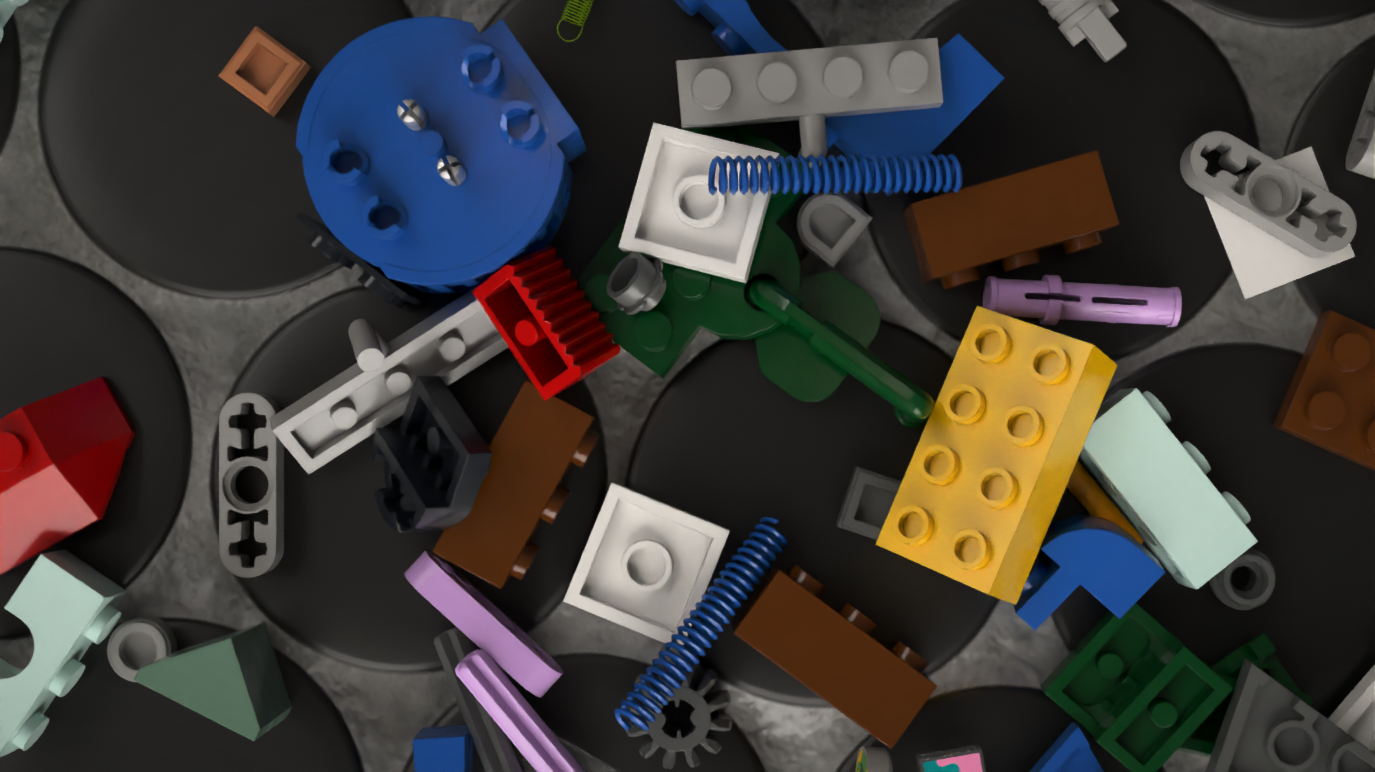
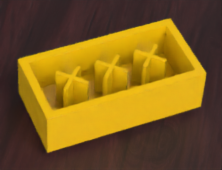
(997, 453)

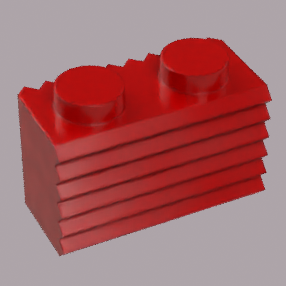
(546, 321)

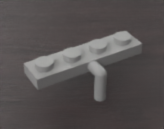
(809, 86)
(383, 378)

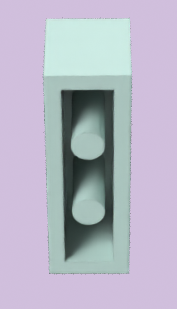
(1164, 488)

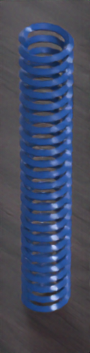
(897, 177)
(740, 583)

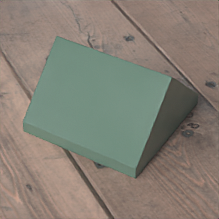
(226, 680)

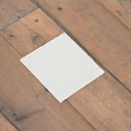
(1260, 258)

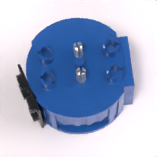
(434, 157)

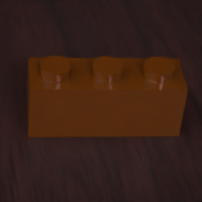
(1011, 220)
(521, 488)
(835, 653)

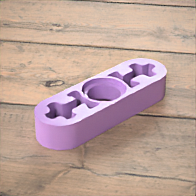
(483, 623)

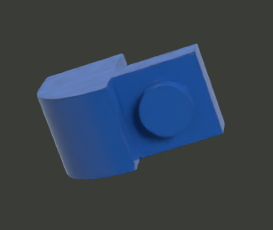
(1090, 554)

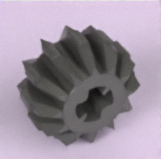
(686, 737)

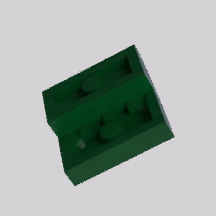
(1136, 688)

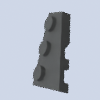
(1279, 732)

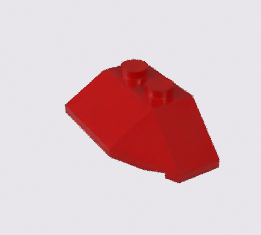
(58, 467)

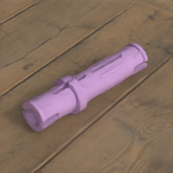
(1150, 305)

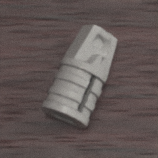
(1090, 21)

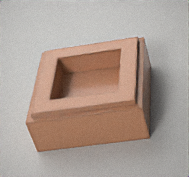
(264, 71)

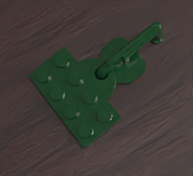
(804, 327)

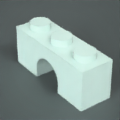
(66, 611)

